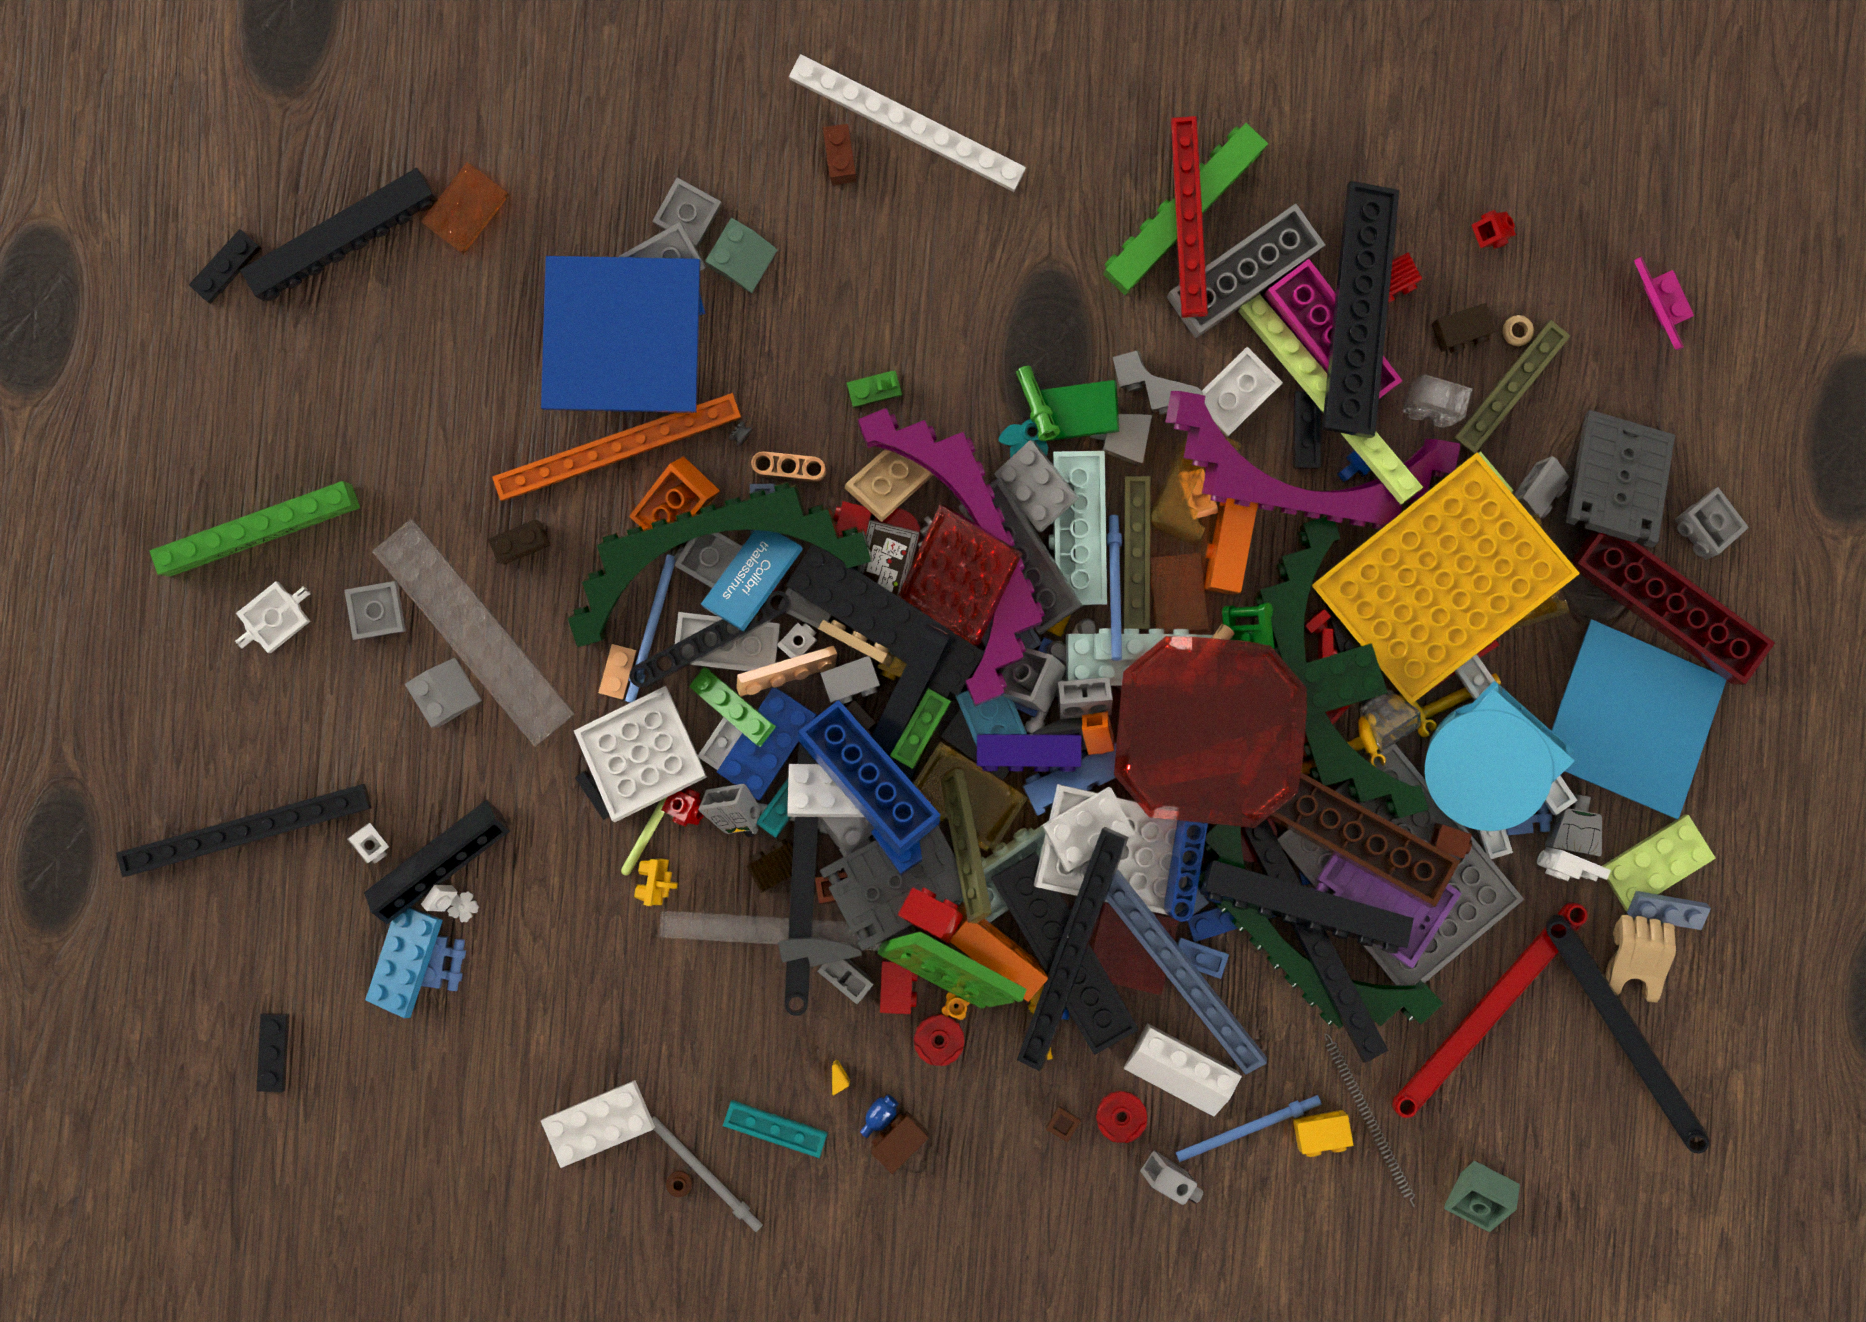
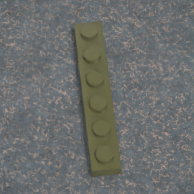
(1511, 387)
(1136, 553)
(966, 846)

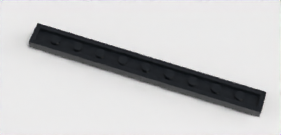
(243, 830)
(1072, 948)
(1320, 951)

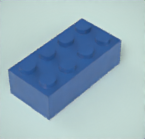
(759, 765)

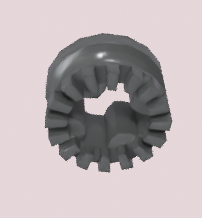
(741, 434)

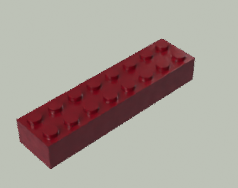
(1673, 606)

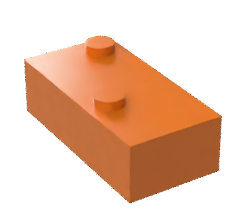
(1229, 548)
(999, 953)

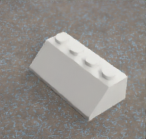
(1182, 1070)

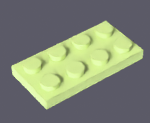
(1658, 861)

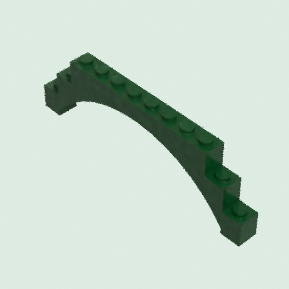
(772, 511)
(1329, 753)
(1379, 999)

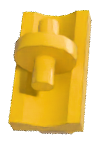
(657, 884)

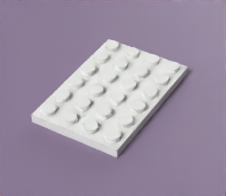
(1143, 861)

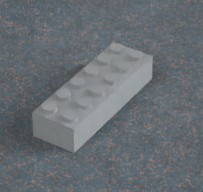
(1253, 267)

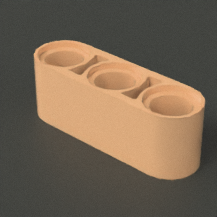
(776, 464)

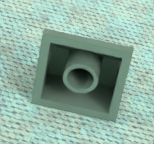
(741, 255)
(1483, 1196)

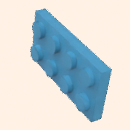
(404, 962)

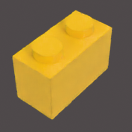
(1323, 1133)

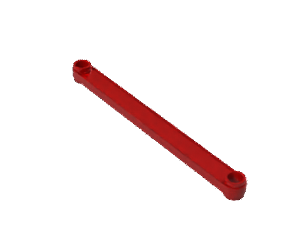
(1483, 1016)

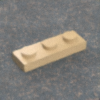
(857, 642)

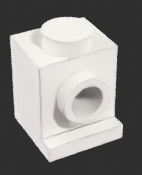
(787, 643)
(369, 833)

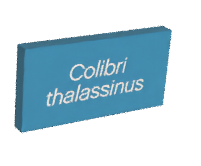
(751, 577)

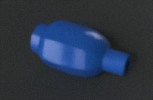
(879, 1115)

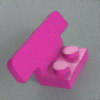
(1666, 300)

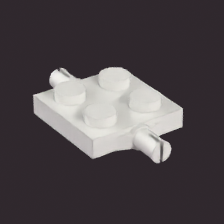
(273, 617)

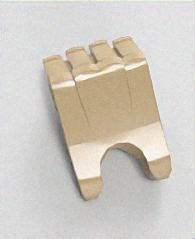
(1643, 954)

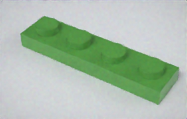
(732, 706)

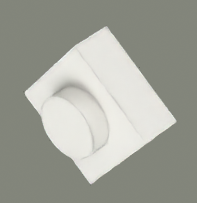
(439, 898)

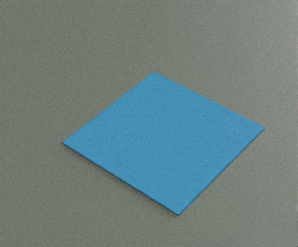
(1636, 718)

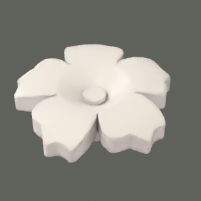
(463, 906)

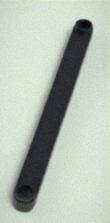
(801, 899)
(1627, 1034)

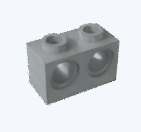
(1084, 697)
(847, 978)

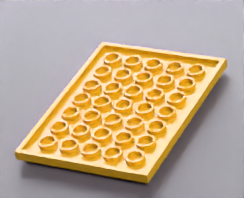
(1445, 578)

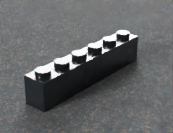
(436, 862)

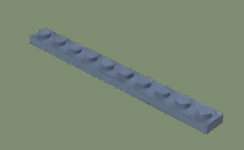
(1184, 975)

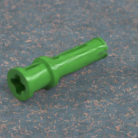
(1040, 412)

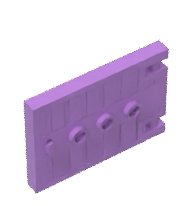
(1356, 885)

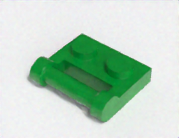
(1255, 633)

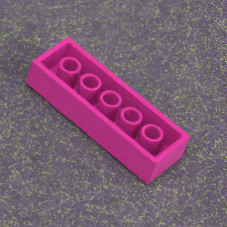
(1307, 309)

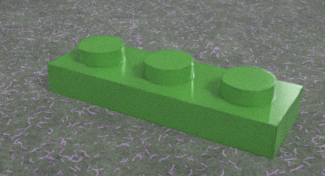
(920, 728)

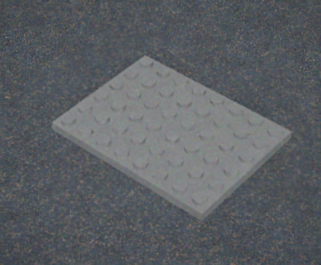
(1484, 888)

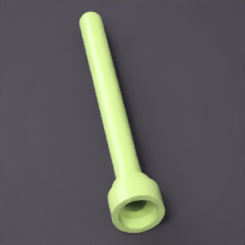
(643, 839)

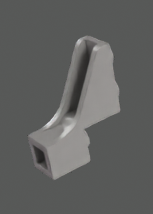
(1132, 374)

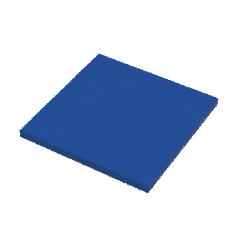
(620, 334)

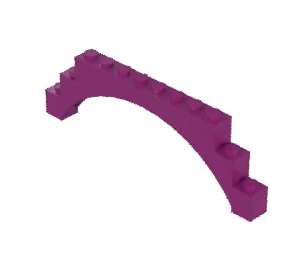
(955, 466)
(1236, 478)

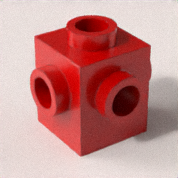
(1494, 229)
(684, 807)

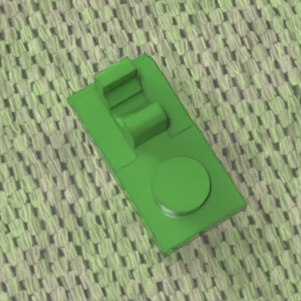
(874, 389)

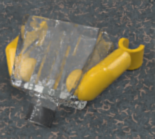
(1388, 720)

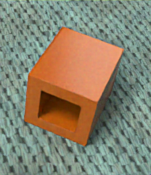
(1098, 733)

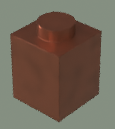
(1451, 840)

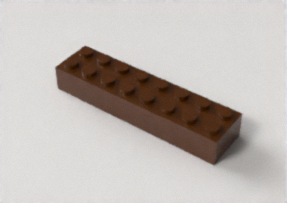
(1367, 841)

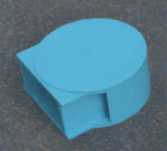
(1493, 762)

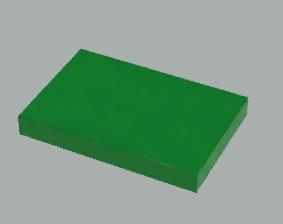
(1084, 409)

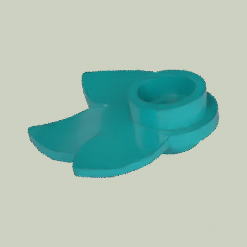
(1017, 437)

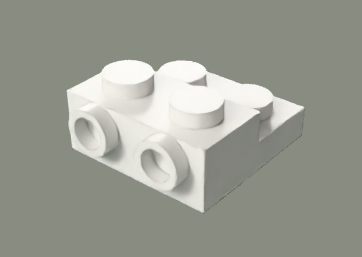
(1566, 865)

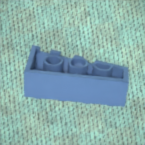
(1094, 770)

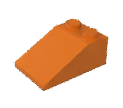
(675, 492)

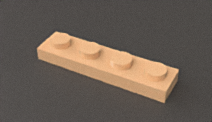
(785, 671)

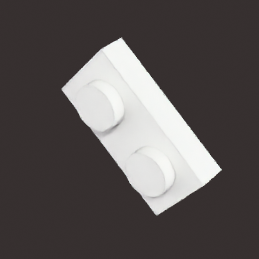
(720, 743)

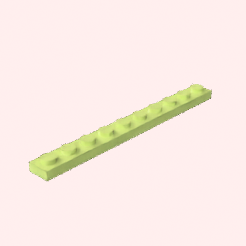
(1313, 380)

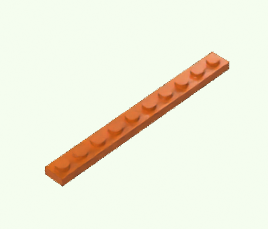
(615, 447)

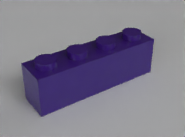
(1029, 750)

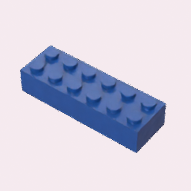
(869, 777)

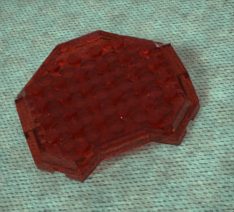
(1210, 731)

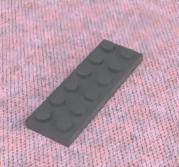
(1048, 581)

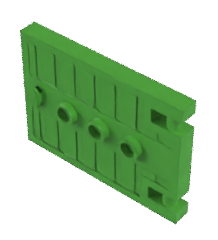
(951, 970)

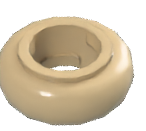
(1509, 336)

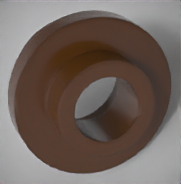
(679, 1176)

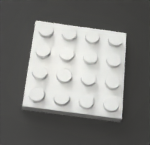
(640, 754)

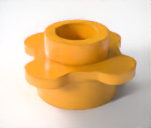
(949, 1009)

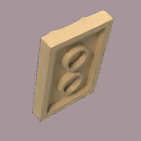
(887, 483)

